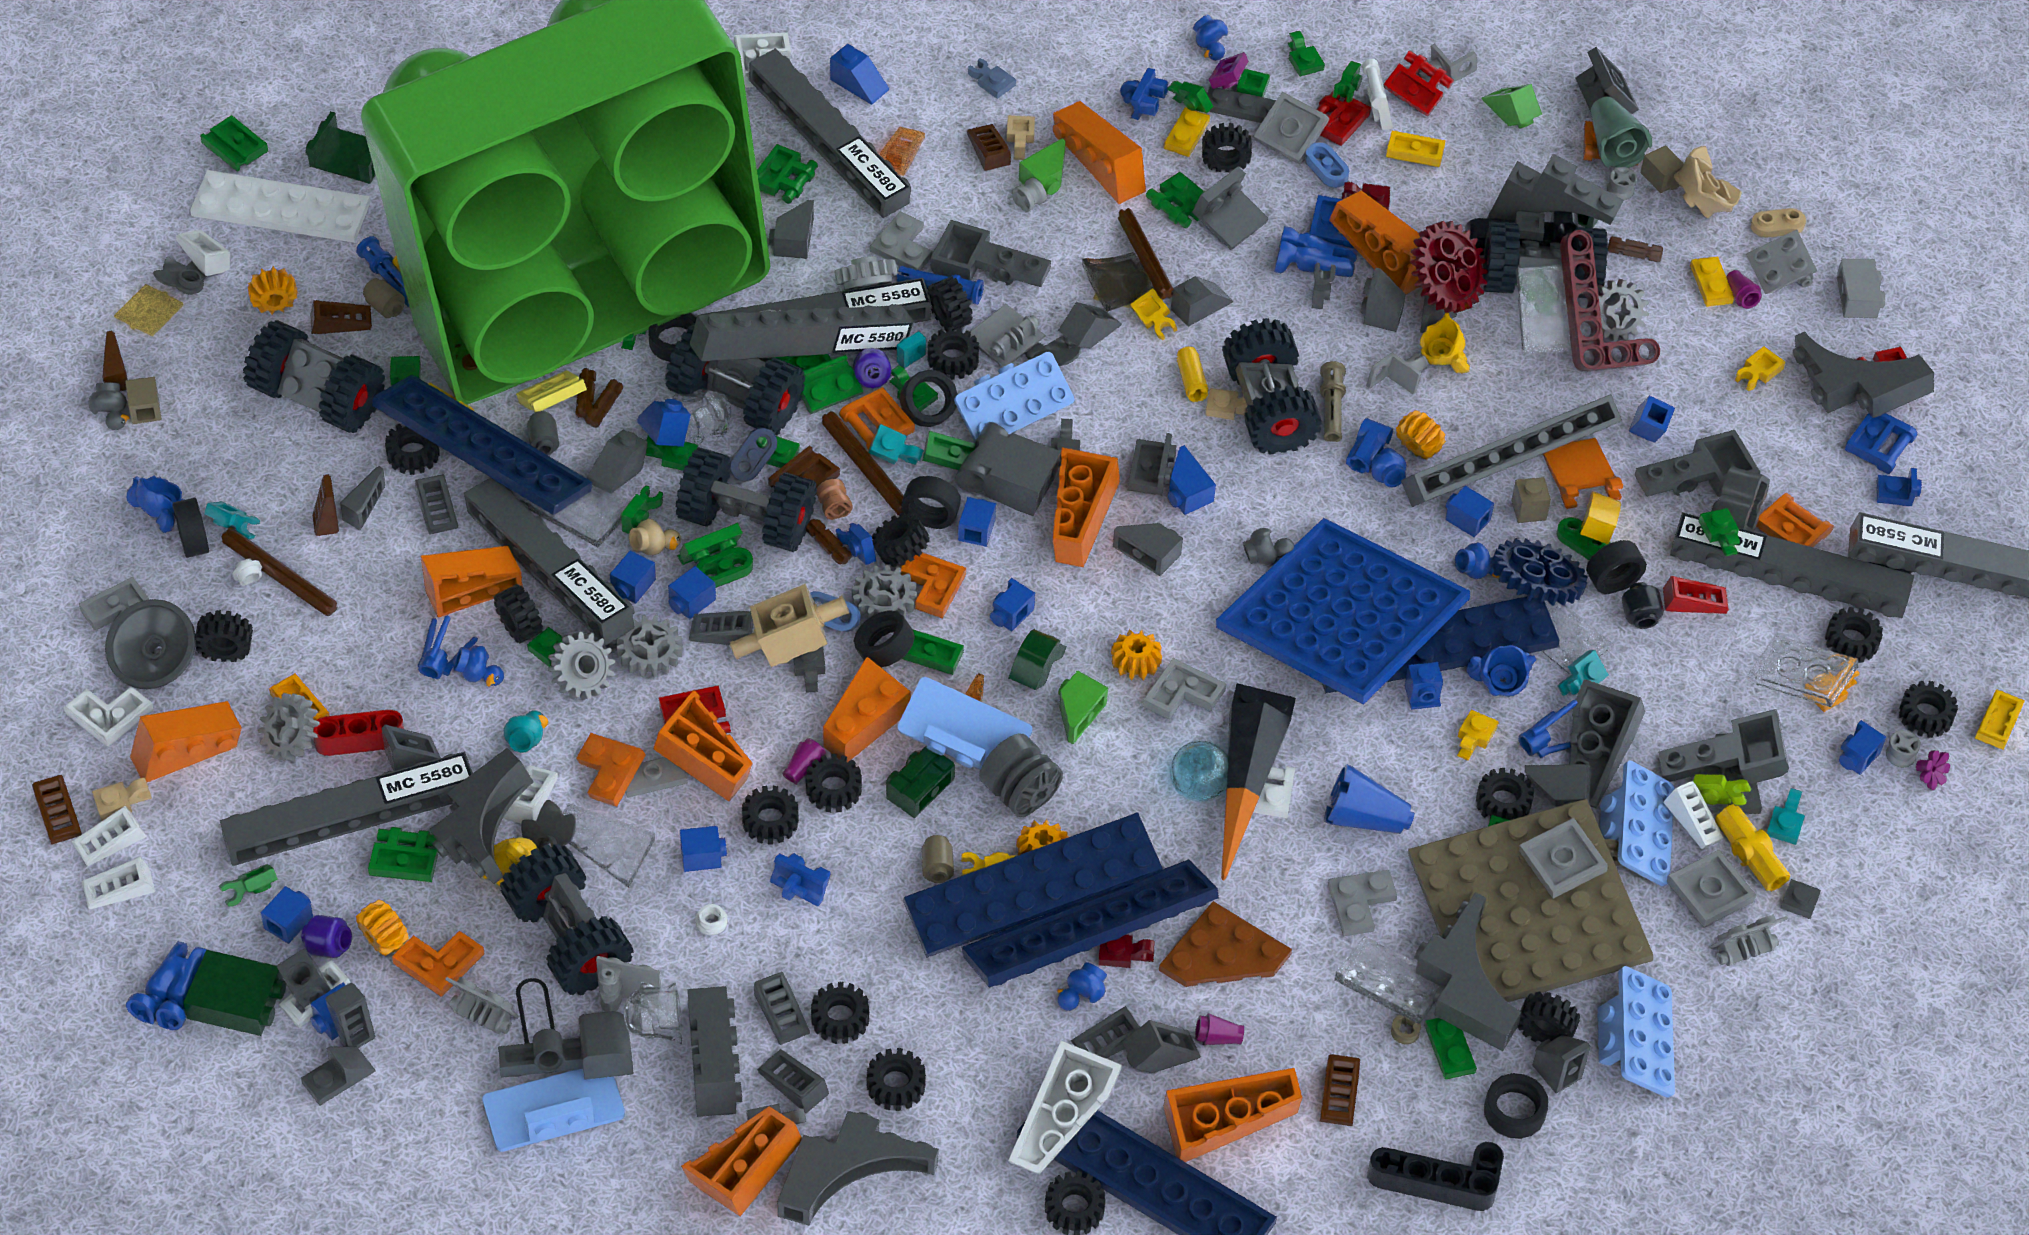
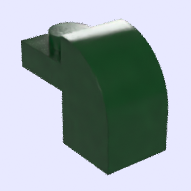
(1036, 659)

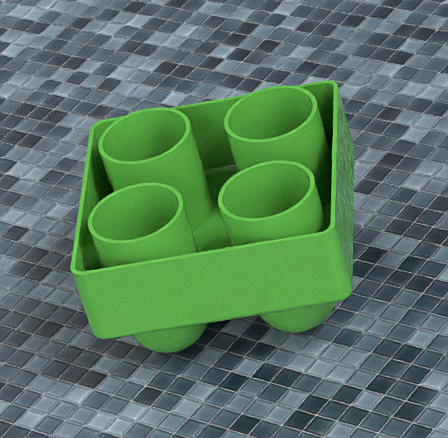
(568, 186)

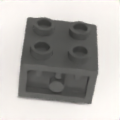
(1229, 211)

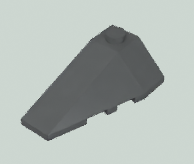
(1603, 732)

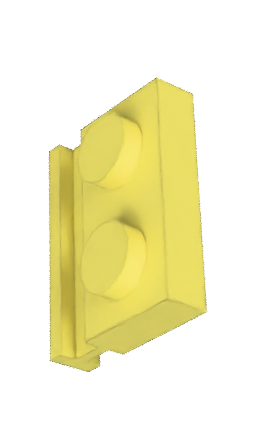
(551, 391)

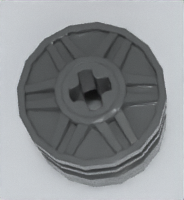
(1020, 775)

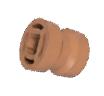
(834, 499)

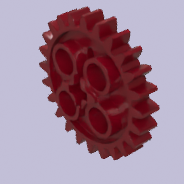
(1448, 267)

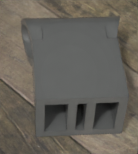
(1009, 469)

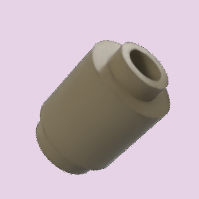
(384, 298)
(937, 859)

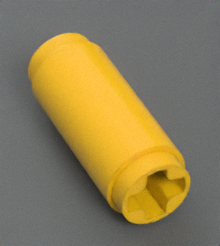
(1192, 374)

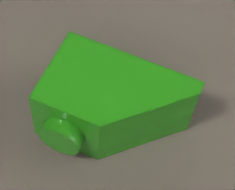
(1515, 105)
(1045, 166)
(1080, 703)

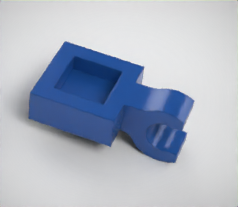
(859, 543)

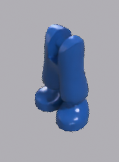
(1310, 249)
(168, 983)

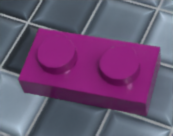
(1228, 71)

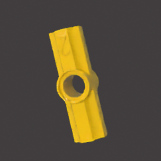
(1752, 847)

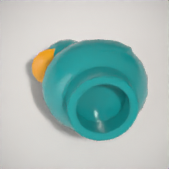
(525, 731)

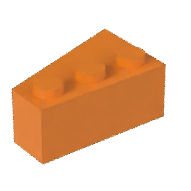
(468, 577)
(865, 711)
(182, 738)
(703, 749)
(745, 1161)

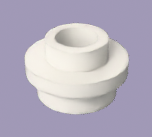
(247, 571)
(715, 912)

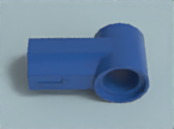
(1369, 442)

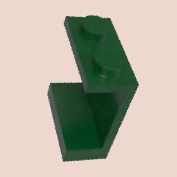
(340, 152)

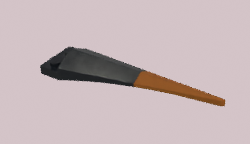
(1256, 733)

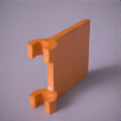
(1581, 467)

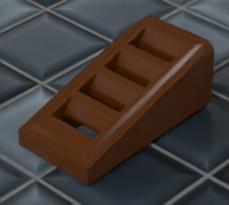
(988, 159)
(324, 323)
(113, 364)
(324, 512)
(52, 791)
(1344, 1070)

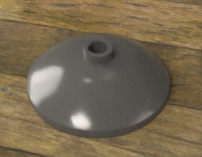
(136, 636)

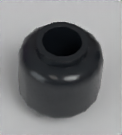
(1642, 605)

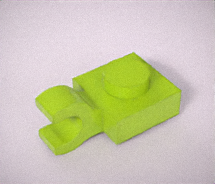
(1718, 790)

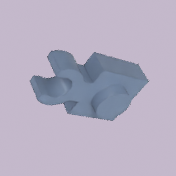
(993, 80)

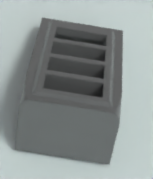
(430, 485)
(362, 499)
(733, 619)
(772, 990)
(350, 1014)
(1112, 1022)
(807, 1094)

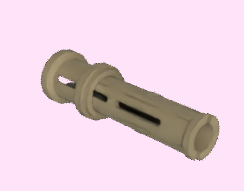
(1332, 428)

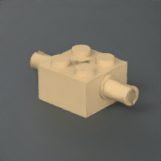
(788, 626)

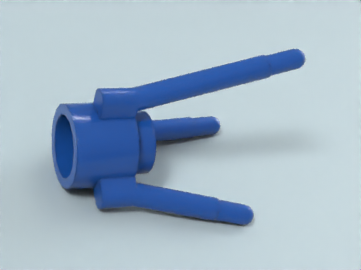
(434, 660)
(1537, 738)

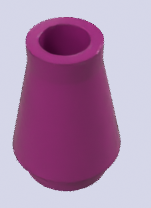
(1744, 290)
(802, 758)
(1217, 1031)

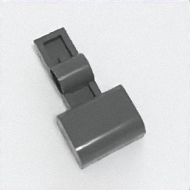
(969, 248)
(1708, 462)
(1754, 746)
(599, 1051)

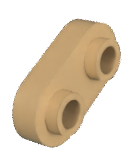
(1778, 222)

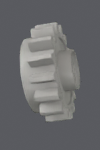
(866, 273)
(595, 662)

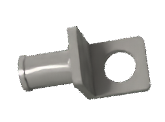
(1440, 60)
(1402, 372)

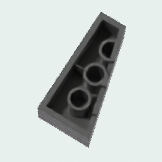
(712, 1051)

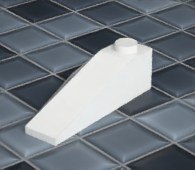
(1066, 1100)

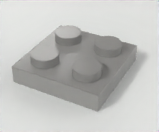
(1291, 127)
(1563, 858)
(1711, 888)

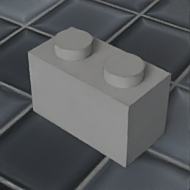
(1860, 288)

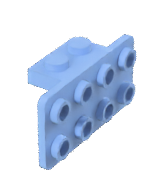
(1015, 396)
(957, 723)
(1640, 822)
(1639, 1032)
(551, 1108)

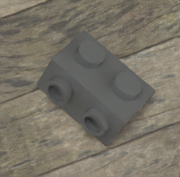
(1150, 466)

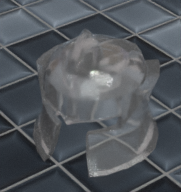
(709, 414)
(654, 1012)

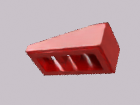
(1676, 596)

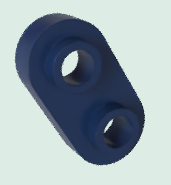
(753, 454)

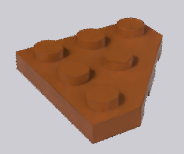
(1223, 950)

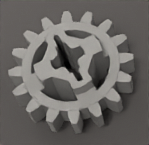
(1619, 298)
(884, 592)
(650, 646)
(288, 727)

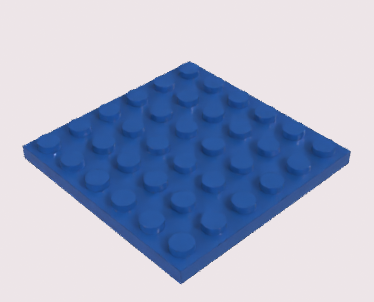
(1343, 610)

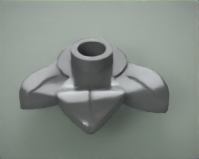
(185, 278)
(1059, 349)
(549, 827)

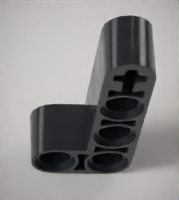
(1560, 225)
(1435, 1172)

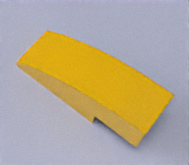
(1600, 517)

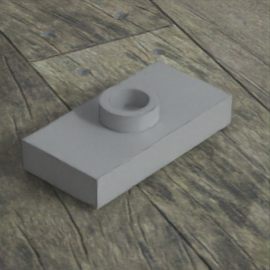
(656, 776)

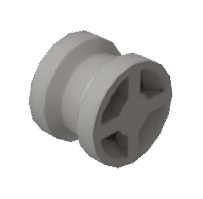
(1622, 182)
(1029, 194)
(1903, 741)

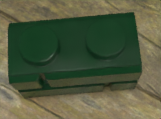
(919, 781)

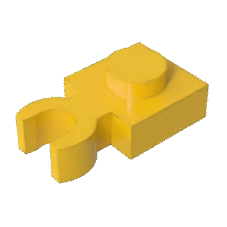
(1152, 312)
(1762, 366)

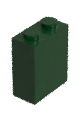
(234, 993)

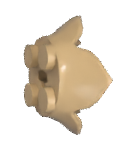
(1702, 187)

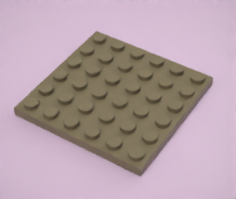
(1524, 934)

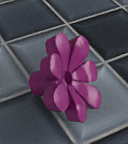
(1933, 769)

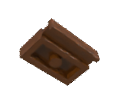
(809, 466)

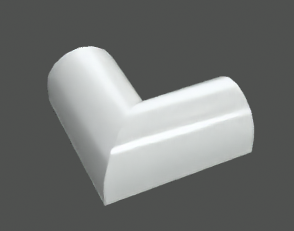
(755, 45)
(108, 721)

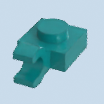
(890, 446)
(228, 515)
(1585, 667)
(1785, 821)

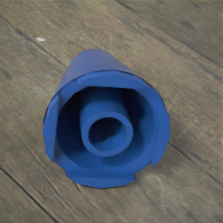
(1366, 804)

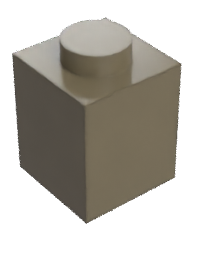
(1660, 168)
(143, 400)
(1531, 500)

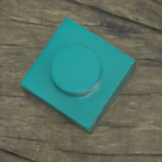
(911, 349)

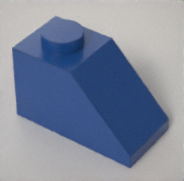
(857, 74)
(665, 422)
(1190, 483)

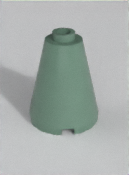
(1618, 134)

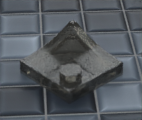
(1117, 279)

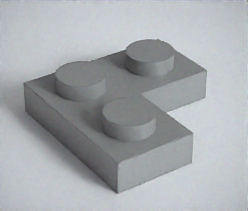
(897, 242)
(107, 605)
(1180, 683)
(1354, 895)

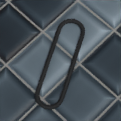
(520, 1006)

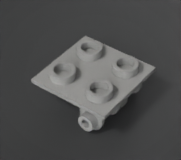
(1782, 263)
(1007, 335)
(1747, 940)
(621, 979)
(490, 1006)

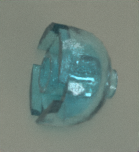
(1199, 771)

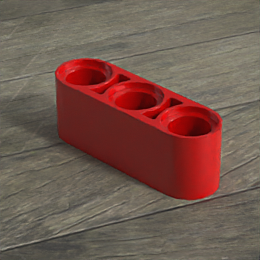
(340, 732)

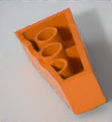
(1102, 150)
(1378, 237)
(1082, 503)
(1228, 1110)

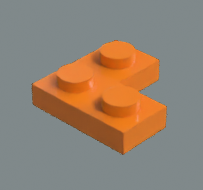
(939, 582)
(616, 767)
(432, 966)

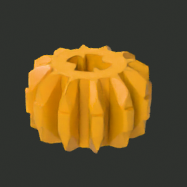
(272, 290)
(1420, 434)
(1136, 654)
(1039, 836)
(382, 927)

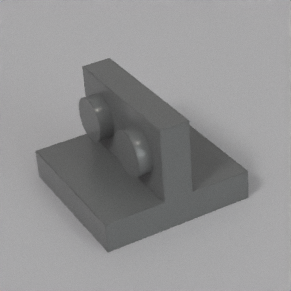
(1605, 81)

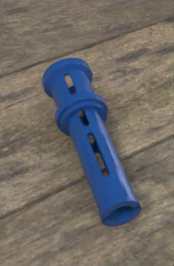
(377, 255)
(973, 288)

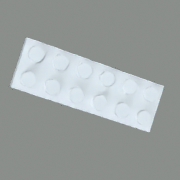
(280, 206)

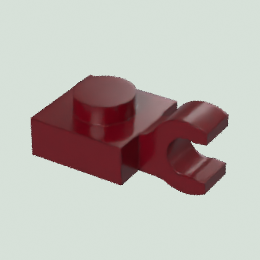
(1377, 192)
(1123, 950)

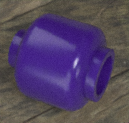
(867, 360)
(326, 936)

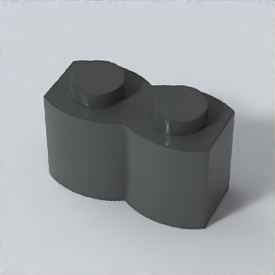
(1743, 496)

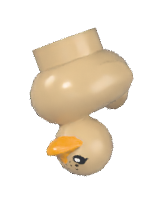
(651, 539)

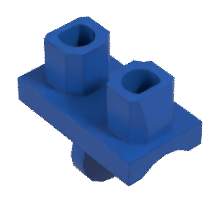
(1141, 94)
(798, 879)

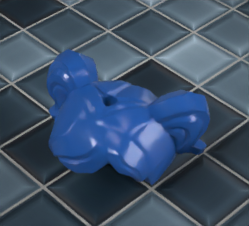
(155, 499)
(1502, 663)

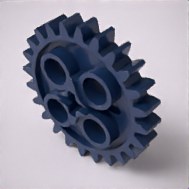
(1539, 571)

